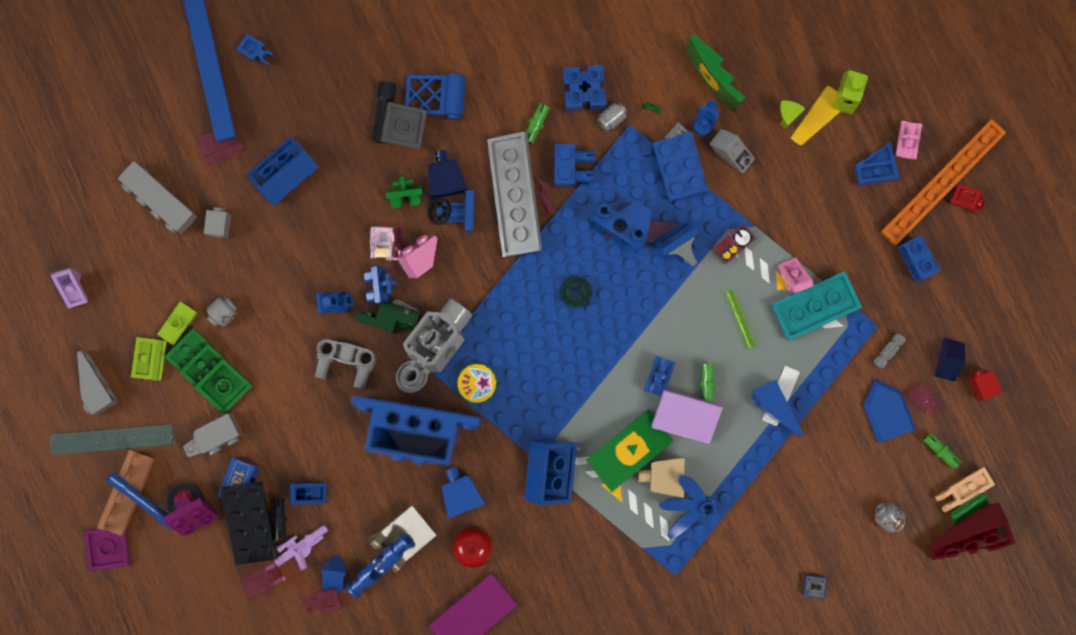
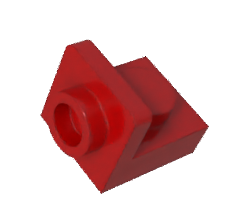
(968, 198)

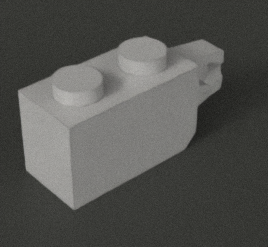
(213, 436)

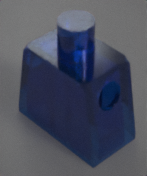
(445, 177)

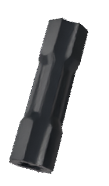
(385, 94)

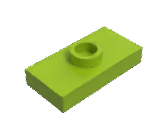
(177, 323)

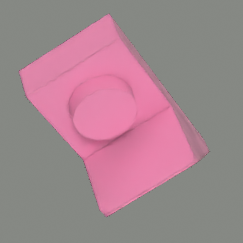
(795, 276)

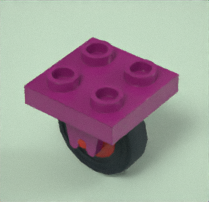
(188, 510)

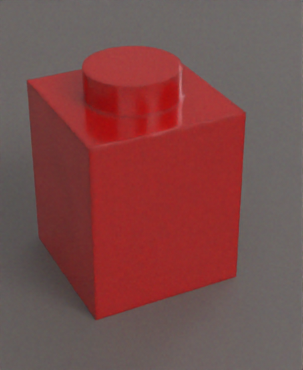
(984, 384)

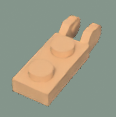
(966, 488)

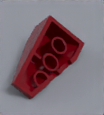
(980, 530)

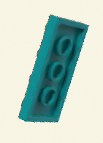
(816, 306)

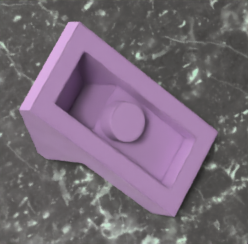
(69, 286)

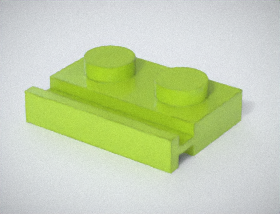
(148, 359)

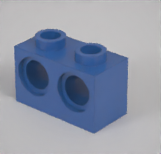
(918, 259)

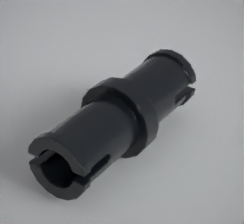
(279, 518)

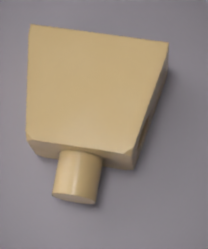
(664, 476)

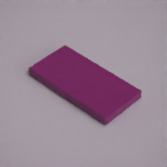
(475, 610)

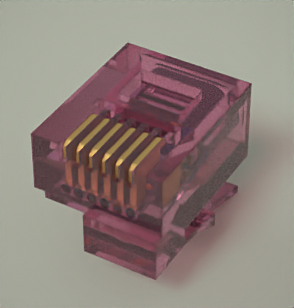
(386, 242)

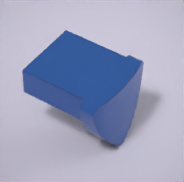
(334, 574)

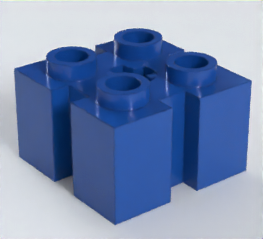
(592, 79)

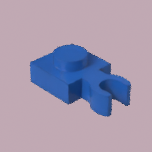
(253, 49)

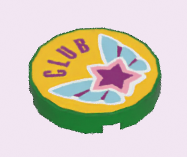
(476, 383)

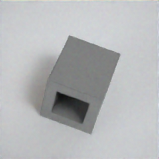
(217, 223)

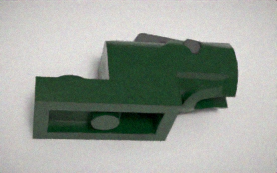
(390, 316)

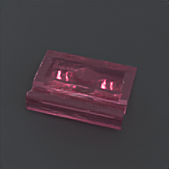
(216, 151)

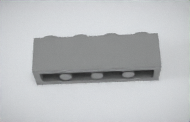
(157, 197)

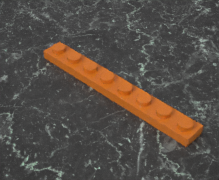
(943, 182)

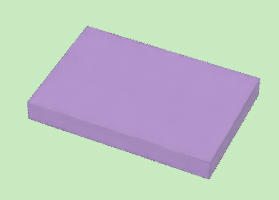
(686, 416)

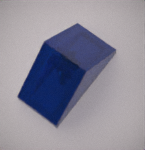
(950, 360)

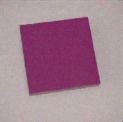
(106, 549)

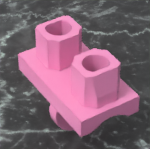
(908, 140)

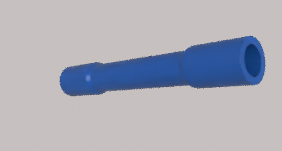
(123, 486)

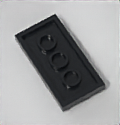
(248, 523)

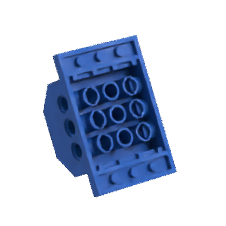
(413, 431)

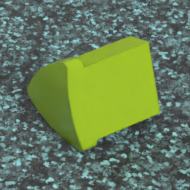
(790, 112)

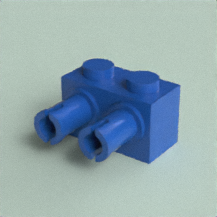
(565, 172)

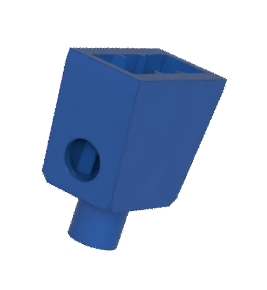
(460, 493)

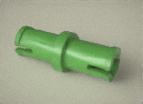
(536, 122)
(708, 382)
(942, 451)

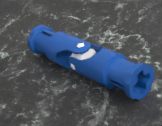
(381, 563)

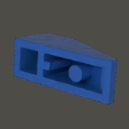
(773, 403)

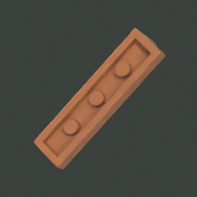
(119, 506)

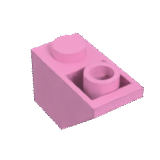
(420, 257)

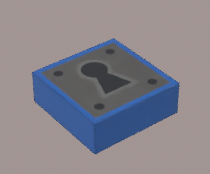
(814, 586)

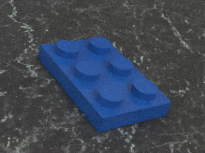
(680, 166)

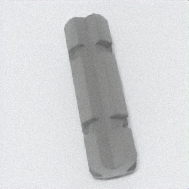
(889, 351)

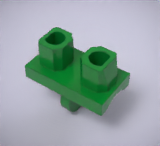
(395, 195)

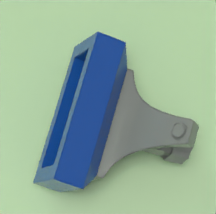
(679, 242)

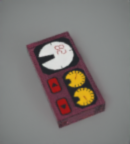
(734, 243)

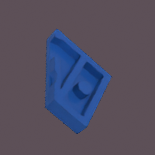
(878, 167)

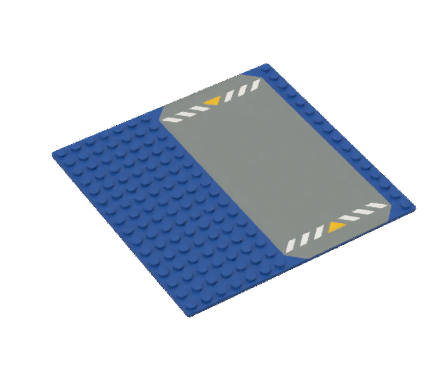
(587, 367)

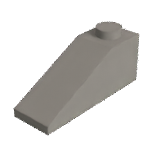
(93, 387)

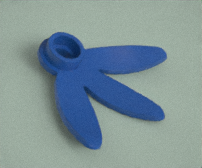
(694, 506)

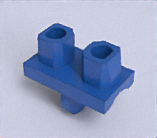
(706, 118)
(381, 283)
(333, 302)
(659, 375)

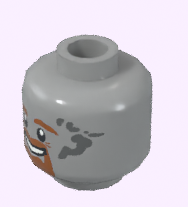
(221, 312)
(890, 517)

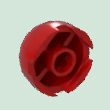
(472, 547)

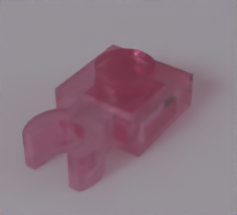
(923, 398)
(325, 599)

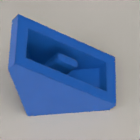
(307, 493)

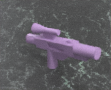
(300, 549)

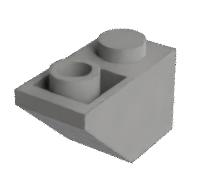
(732, 150)

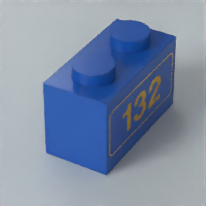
(240, 472)

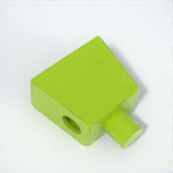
(850, 89)

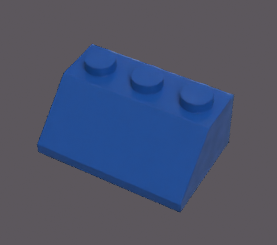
(282, 171)
(550, 471)

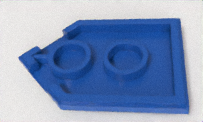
(887, 412)

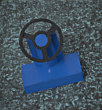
(454, 212)

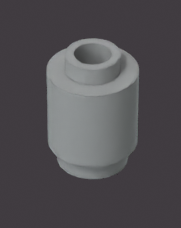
(612, 116)

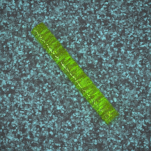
(740, 319)

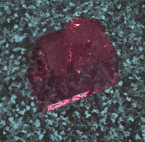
(262, 580)

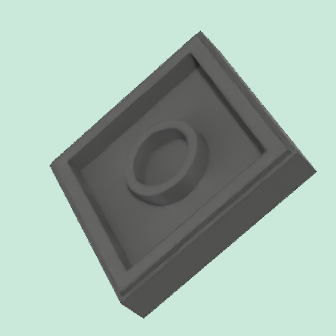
(403, 126)

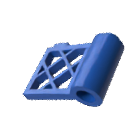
(451, 92)

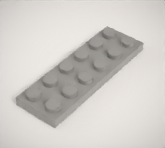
(514, 194)

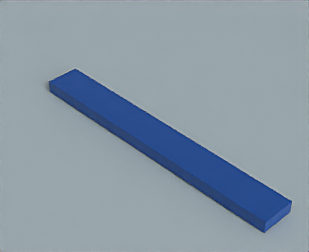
(210, 70)

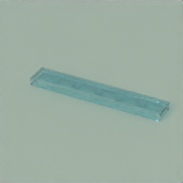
(111, 439)

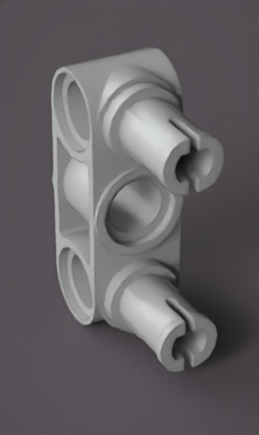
(346, 354)

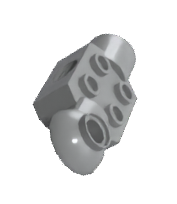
(432, 345)

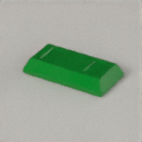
(968, 508)

